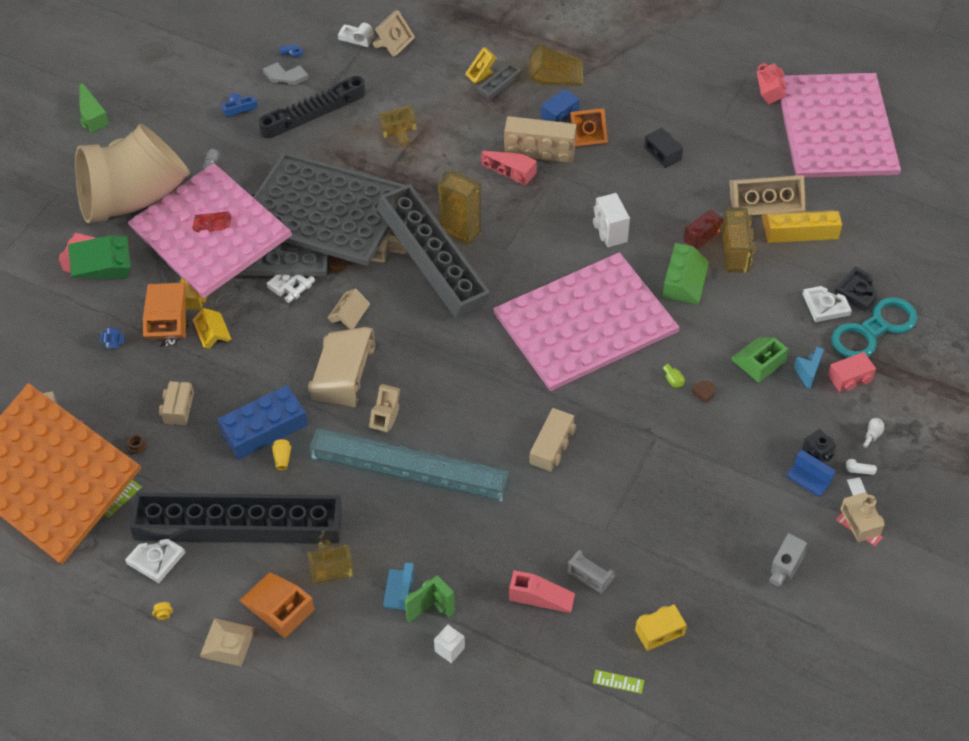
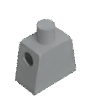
(787, 560)

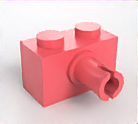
(771, 82)

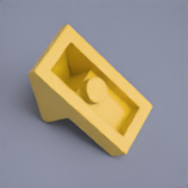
(481, 66)

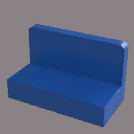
(811, 473)

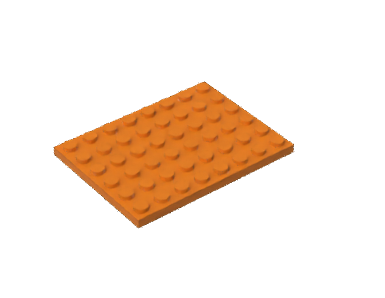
(56, 473)

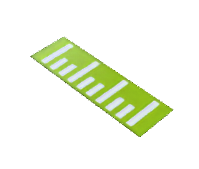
(127, 493)
(618, 681)

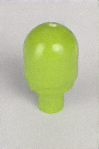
(674, 376)

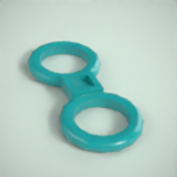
(874, 327)

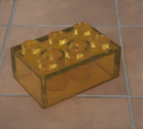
(737, 240)

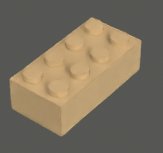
(540, 139)

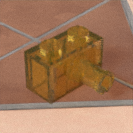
(398, 123)
(330, 562)

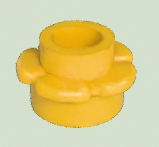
(162, 610)

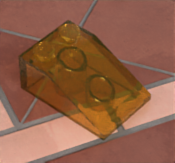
(554, 67)

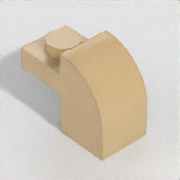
(389, 244)
(386, 409)

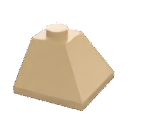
(227, 642)

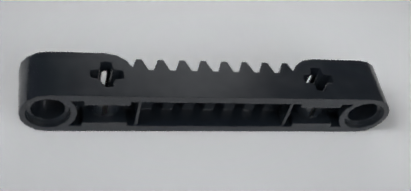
(273, 123)

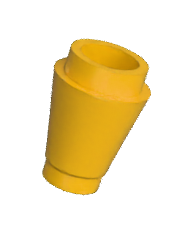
(281, 453)

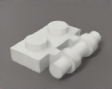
(285, 283)

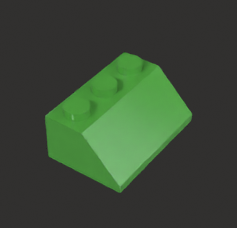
(685, 275)

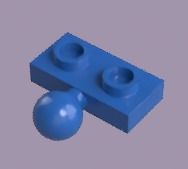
(238, 104)

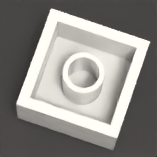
(611, 220)

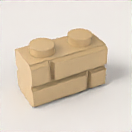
(176, 403)

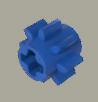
(112, 337)

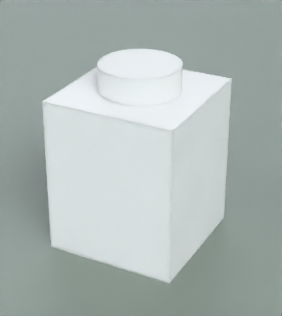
(449, 643)

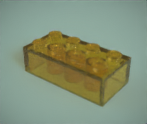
(460, 206)

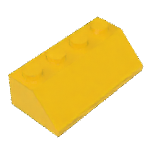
(802, 226)

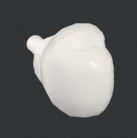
(875, 429)

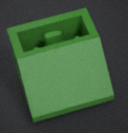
(761, 357)

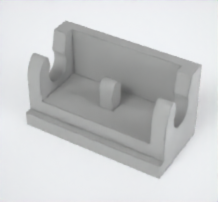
(589, 572)

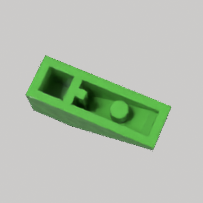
(92, 113)

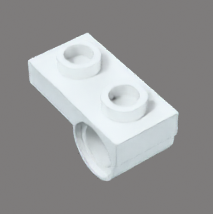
(361, 36)

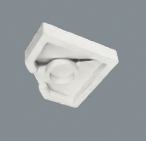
(825, 305)
(155, 559)

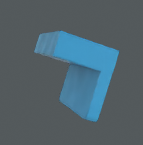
(398, 587)

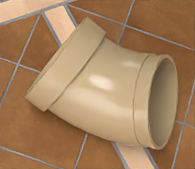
(126, 175)

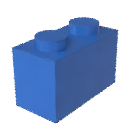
(559, 107)

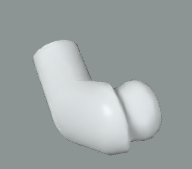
(854, 467)

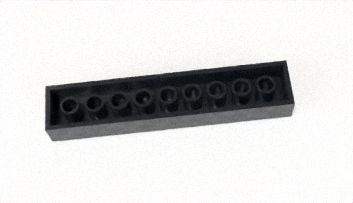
(236, 517)

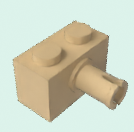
(862, 516)

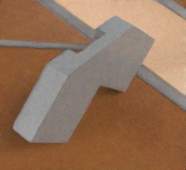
(276, 74)

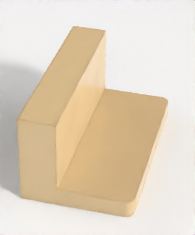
(349, 308)

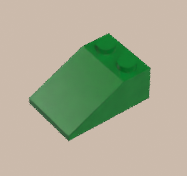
(100, 258)

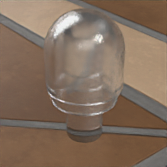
(212, 156)

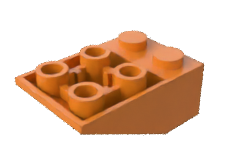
(165, 312)
(279, 603)

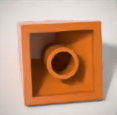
(589, 127)

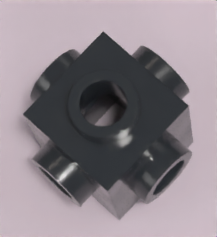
(819, 446)

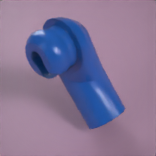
(293, 50)

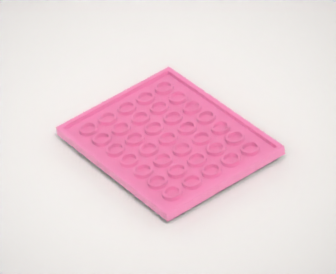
(838, 126)
(206, 257)
(585, 321)

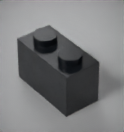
(663, 147)

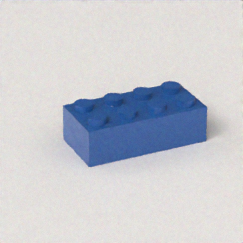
(262, 422)

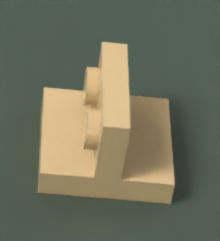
(393, 34)

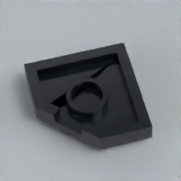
(858, 288)

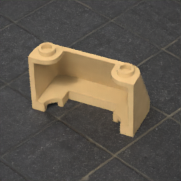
(342, 366)

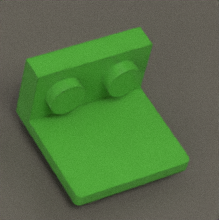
(432, 592)

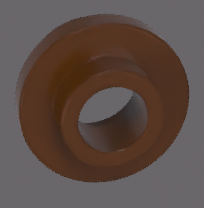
(133, 440)

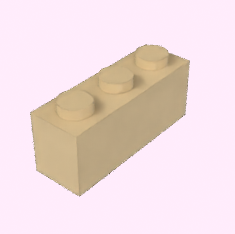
(552, 440)

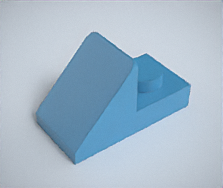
(808, 368)

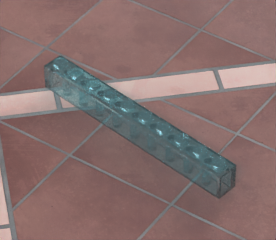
(409, 464)

